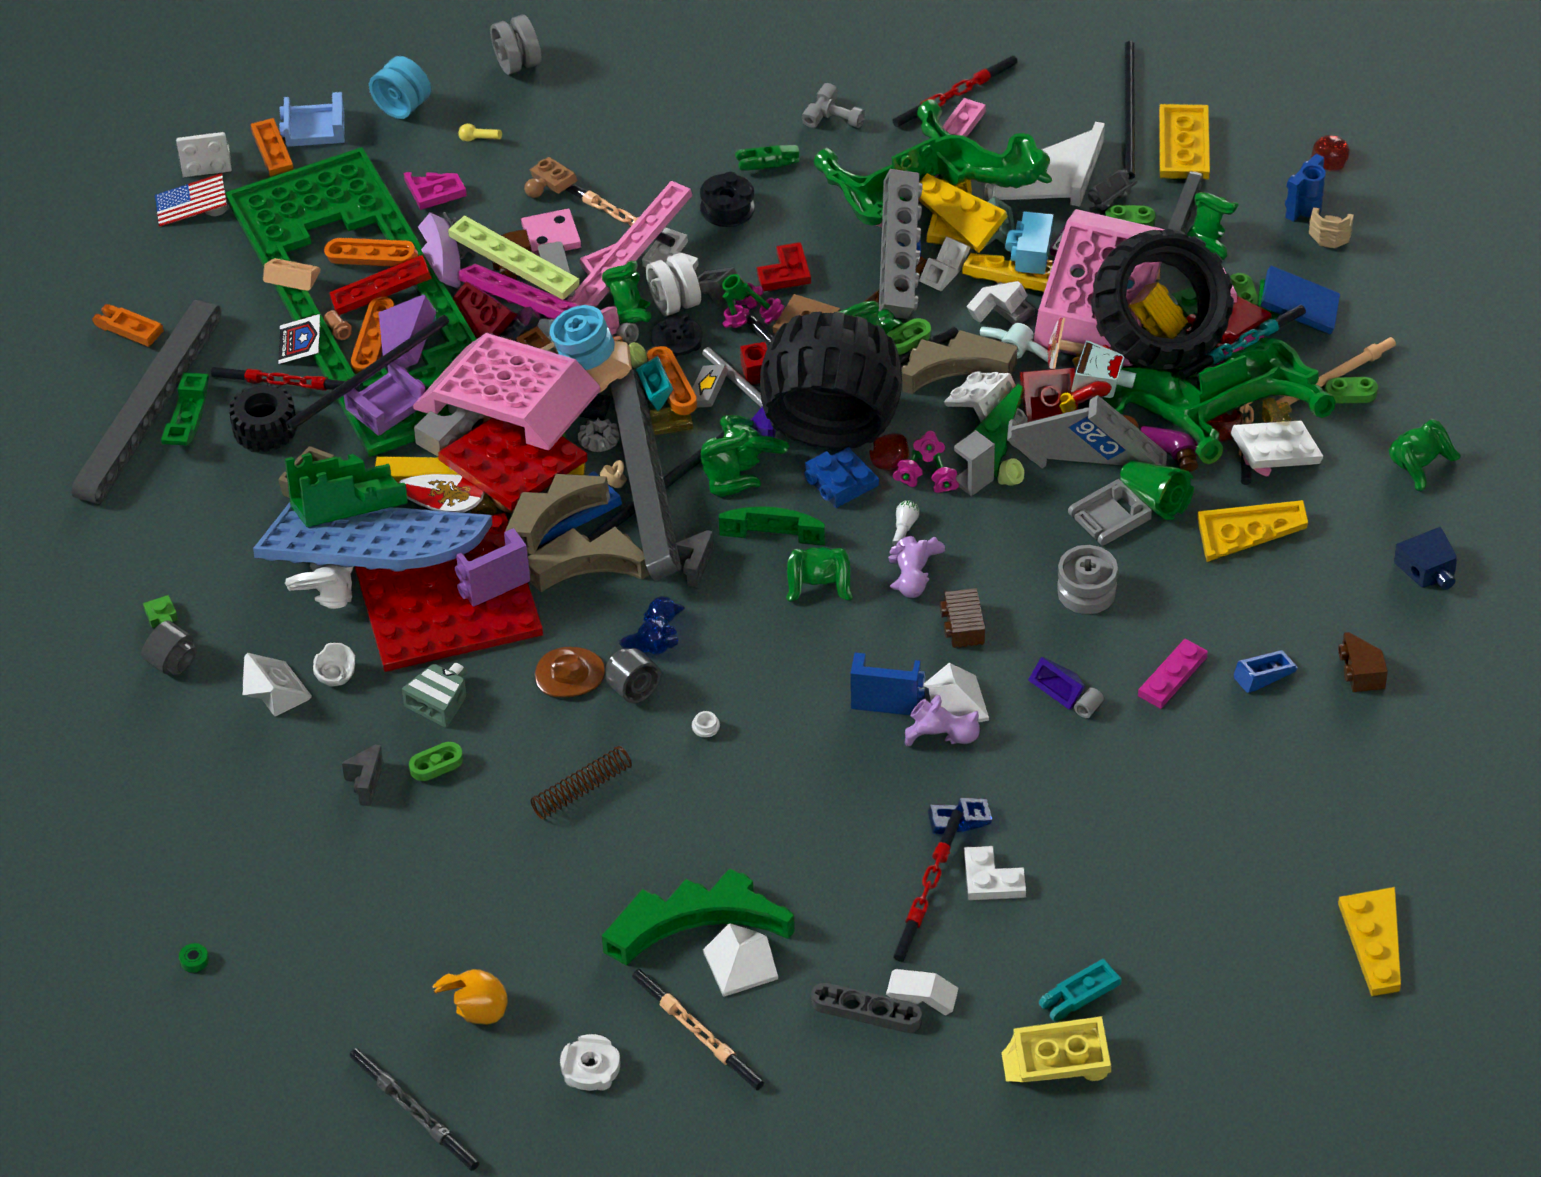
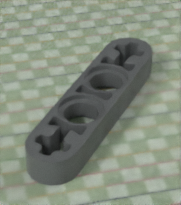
(1186, 202)
(867, 1003)

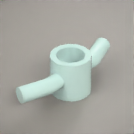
(1018, 335)

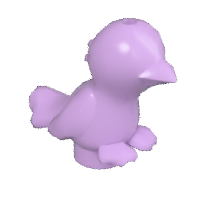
(911, 559)
(934, 719)

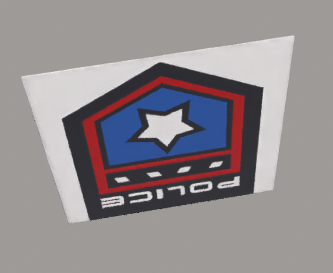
(299, 339)

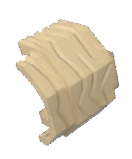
(1330, 231)

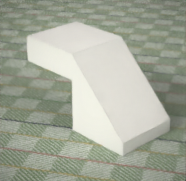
(950, 260)
(1005, 295)
(923, 986)

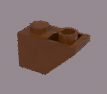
(1363, 664)

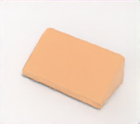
(290, 274)

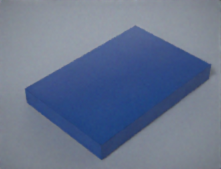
(1287, 291)

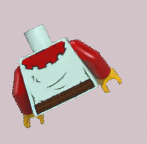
(1096, 374)

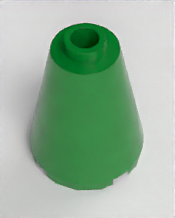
(1160, 487)

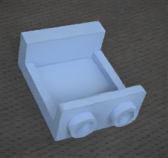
(313, 122)

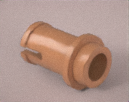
(340, 328)

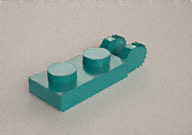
(1080, 989)

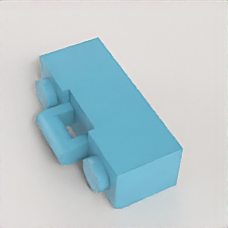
(1030, 242)

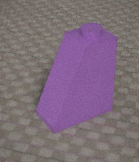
(401, 323)

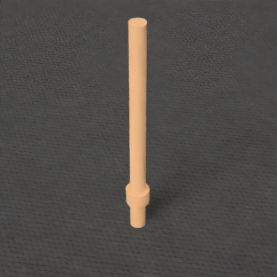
(1370, 354)

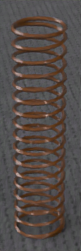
(578, 782)

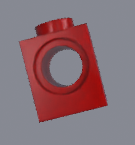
(751, 361)

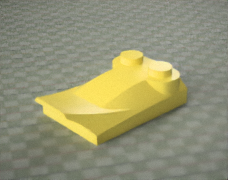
(1058, 1051)

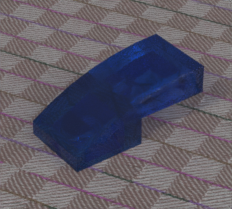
(974, 810)

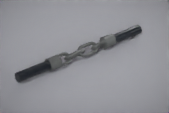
(438, 1132)

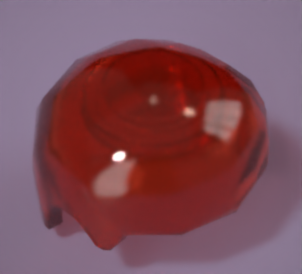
(1333, 149)
(1224, 424)
(889, 451)

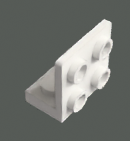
(204, 154)
(982, 392)

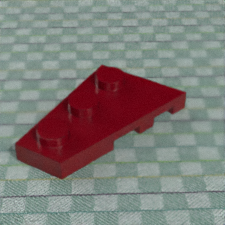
(482, 311)

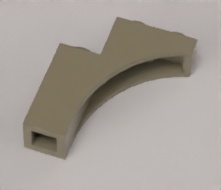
(961, 357)
(542, 511)
(576, 555)

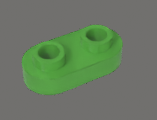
(1136, 214)
(1244, 287)
(910, 334)
(1352, 389)
(435, 761)

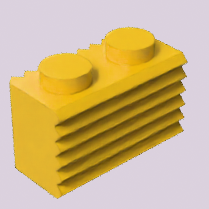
(1158, 311)

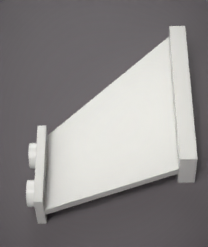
(1069, 168)

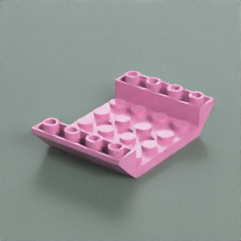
(1085, 245)
(541, 392)

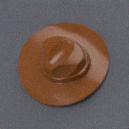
(569, 672)

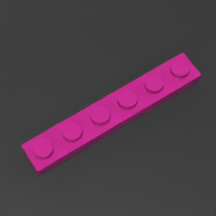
(514, 291)

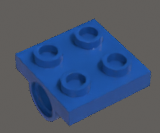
(1306, 189)

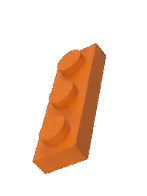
(271, 147)

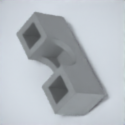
(438, 431)

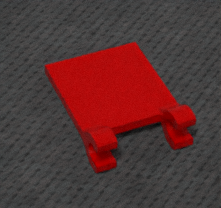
(1243, 318)

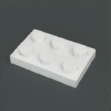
(1276, 444)

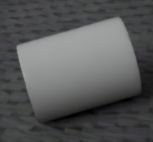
(1088, 702)

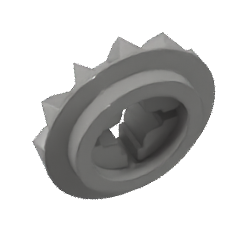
(595, 442)

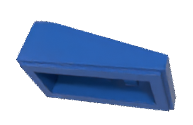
(1251, 680)

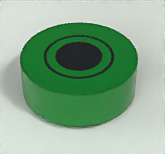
(193, 957)

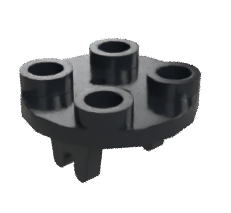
(677, 334)

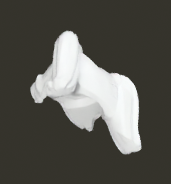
(330, 580)

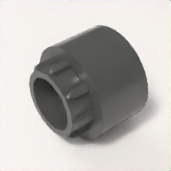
(169, 648)
(632, 674)

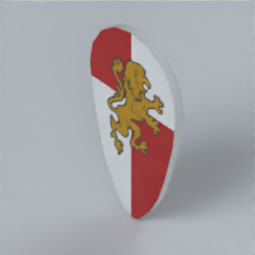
(443, 492)

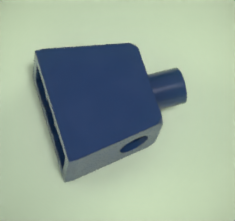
(1428, 559)

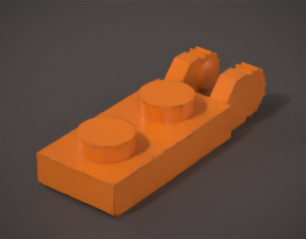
(128, 324)

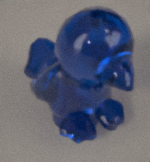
(656, 630)

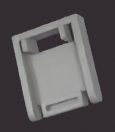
(1105, 517)

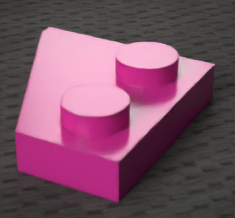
(435, 188)

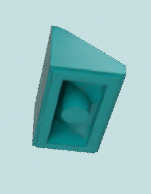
(655, 382)

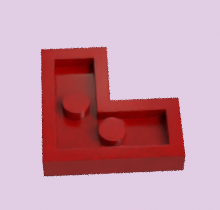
(789, 272)

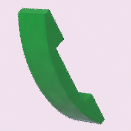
(188, 410)
(773, 520)

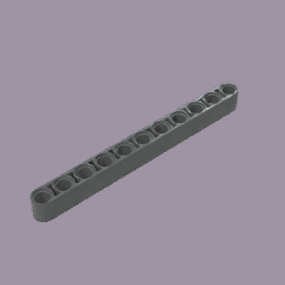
(146, 402)
(645, 477)

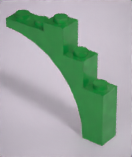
(691, 906)

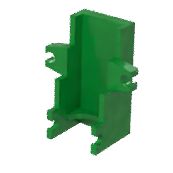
(340, 488)

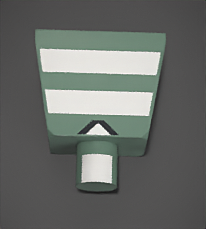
(436, 693)

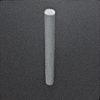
(734, 376)

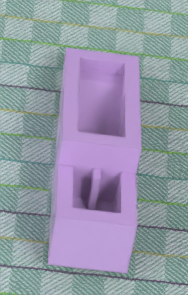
(441, 249)

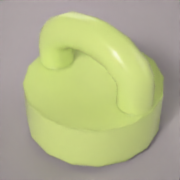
(637, 354)
(1010, 472)

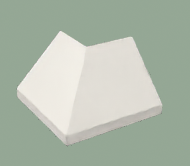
(273, 683)
(958, 692)
(740, 959)

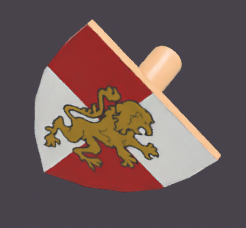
(1056, 344)

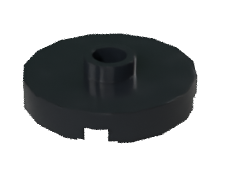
(522, 323)

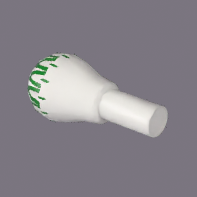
(906, 515)

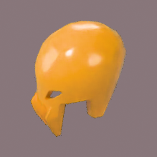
(480, 999)

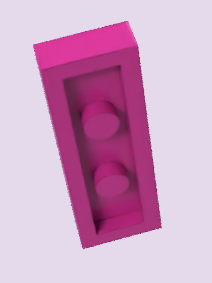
(1172, 673)

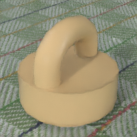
(614, 474)

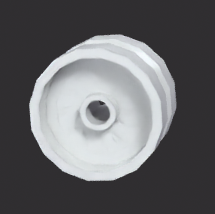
(673, 284)

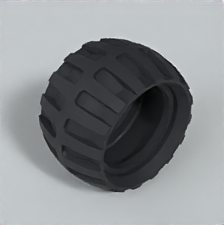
(1206, 277)
(831, 380)

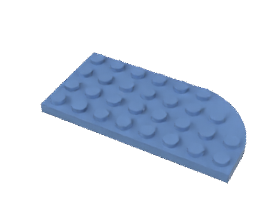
(376, 539)

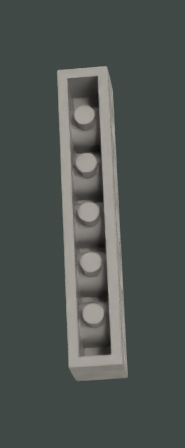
(896, 185)

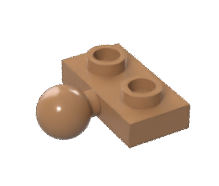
(549, 174)

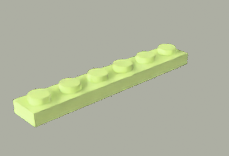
(513, 257)

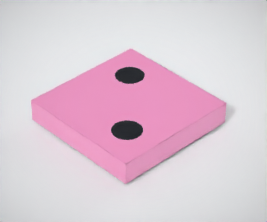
(551, 228)

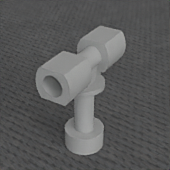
(826, 107)

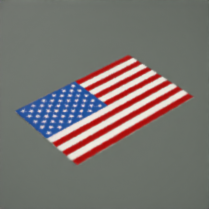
(190, 199)

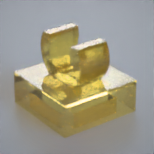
(1275, 413)

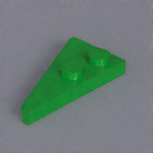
(996, 424)

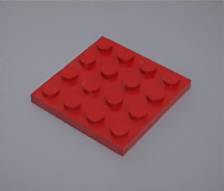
(504, 465)

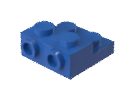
(840, 476)

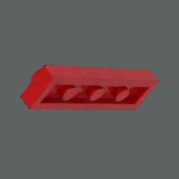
(380, 285)

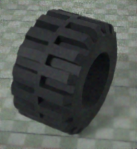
(260, 417)

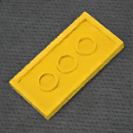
(1183, 140)

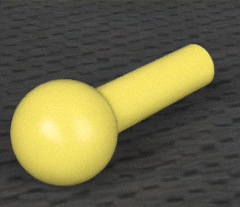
(469, 132)

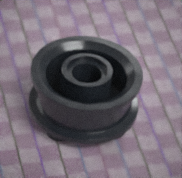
(727, 200)

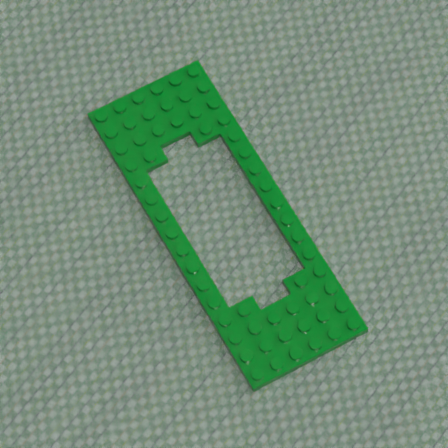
(348, 188)

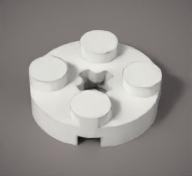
(590, 1077)

